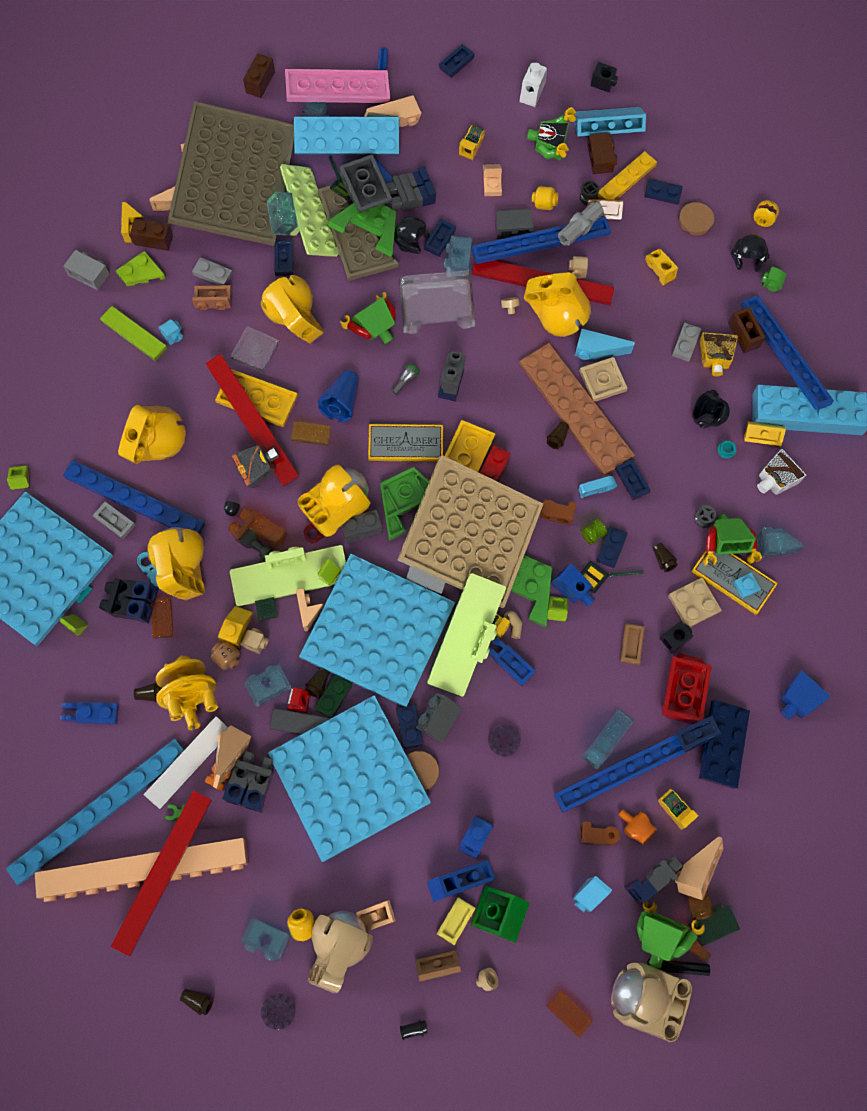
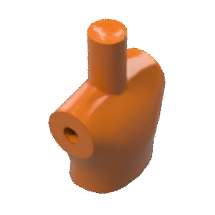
(638, 826)

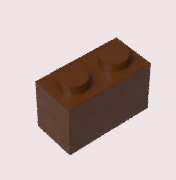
(259, 75)
(601, 153)
(151, 234)
(747, 330)

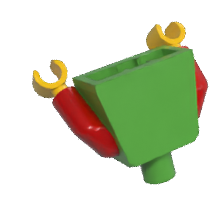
(373, 320)
(731, 537)

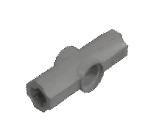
(580, 223)

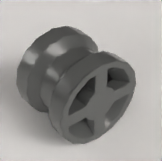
(705, 511)

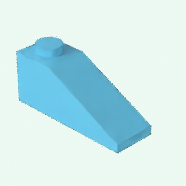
(600, 346)
(591, 894)

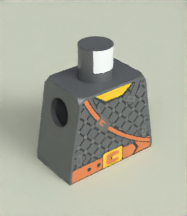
(255, 464)

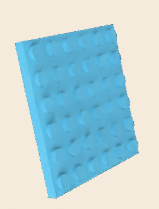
(42, 567)
(377, 630)
(348, 778)

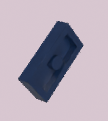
(456, 61)
(663, 191)
(440, 237)
(283, 258)
(632, 479)
(612, 547)
(408, 721)
(698, 734)

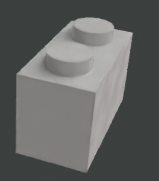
(86, 269)

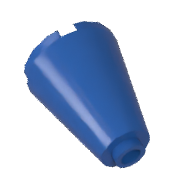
(340, 397)

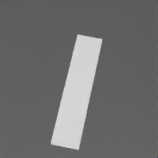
(185, 764)

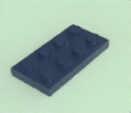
(724, 754)

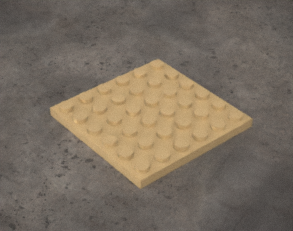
(470, 527)

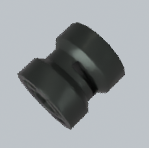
(589, 191)

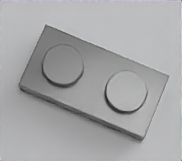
(212, 272)
(686, 342)
(114, 520)

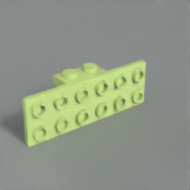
(309, 211)
(283, 574)
(467, 635)

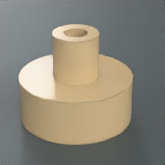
(510, 304)
(487, 979)

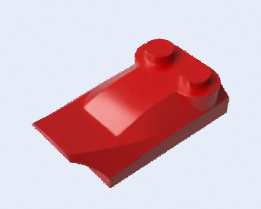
(686, 689)

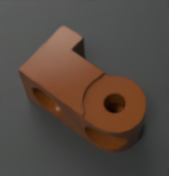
(557, 512)
(598, 836)

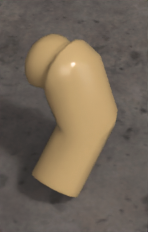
(516, 622)

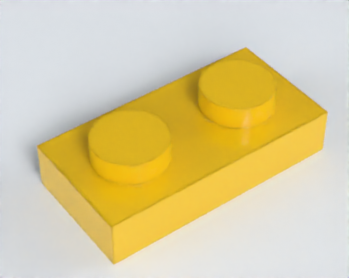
(764, 433)

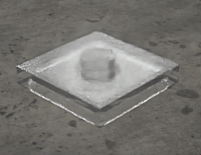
(255, 349)

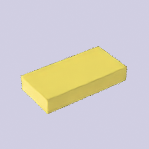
(456, 921)

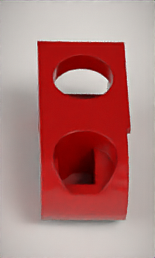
(299, 700)

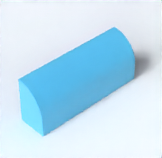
(610, 121)

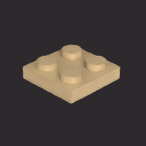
(603, 379)
(694, 602)

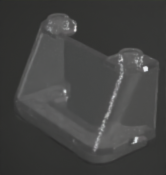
(436, 300)

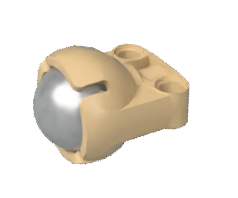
(339, 944)
(650, 1000)

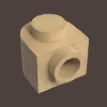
(579, 266)
(254, 640)

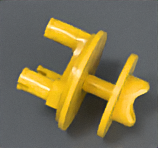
(185, 688)

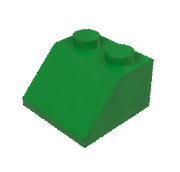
(500, 914)

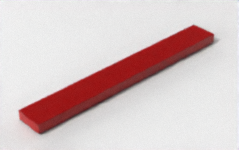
(520, 275)
(250, 416)
(161, 873)

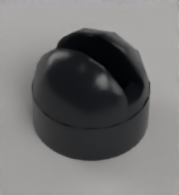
(231, 508)

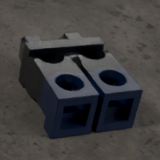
(130, 599)

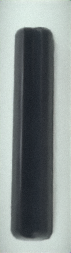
(685, 967)

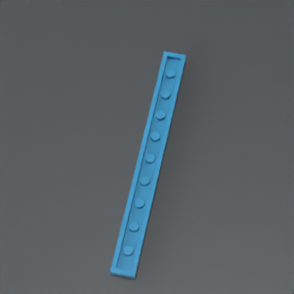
(94, 813)

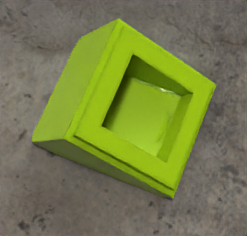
(18, 477)
(328, 572)
(557, 608)
(74, 624)

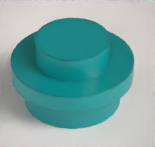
(726, 449)

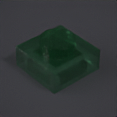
(266, 609)

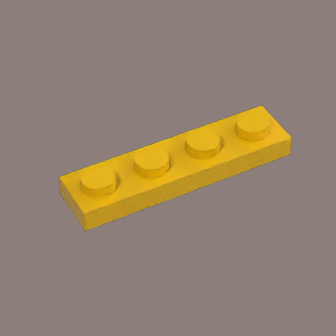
(627, 177)

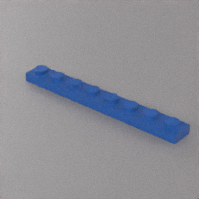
(532, 242)
(789, 355)
(131, 498)
(619, 773)

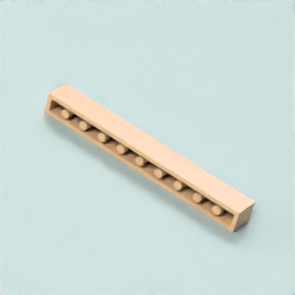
(135, 869)

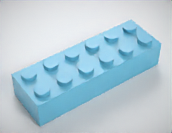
(346, 135)
(792, 409)

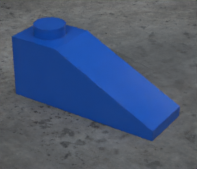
(460, 880)

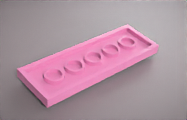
(337, 86)

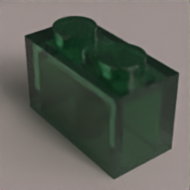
(716, 927)

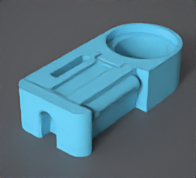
(597, 486)
(150, 570)

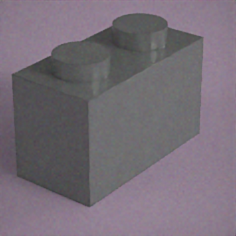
(513, 222)
(362, 527)
(438, 717)

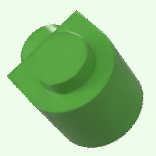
(773, 279)

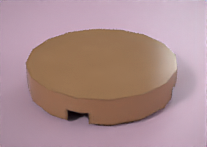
(696, 218)
(425, 768)

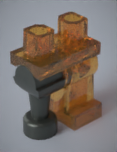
(253, 528)

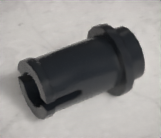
(413, 1030)

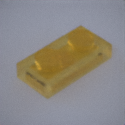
(310, 433)

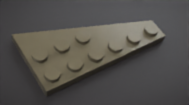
(355, 244)

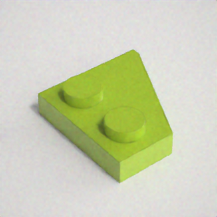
(139, 270)

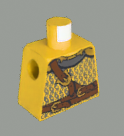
(717, 351)

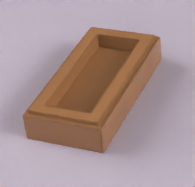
(632, 644)

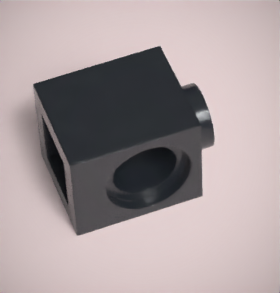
(604, 77)
(671, 642)

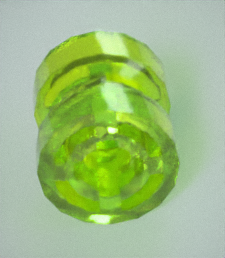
(594, 531)

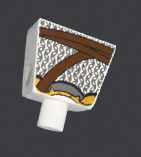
(780, 474)

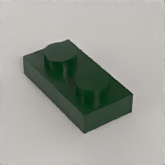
(333, 696)

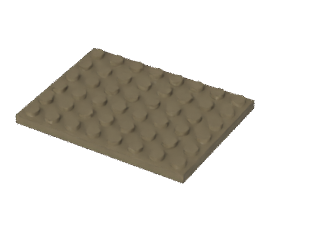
(230, 172)

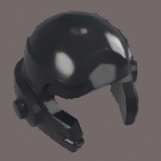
(410, 231)
(750, 247)
(710, 410)

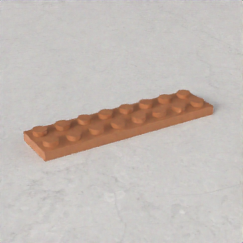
(577, 409)

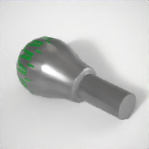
(409, 374)

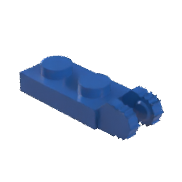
(511, 662)
(92, 713)

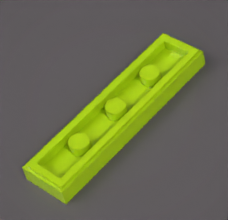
(133, 333)

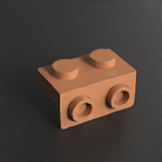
(212, 297)

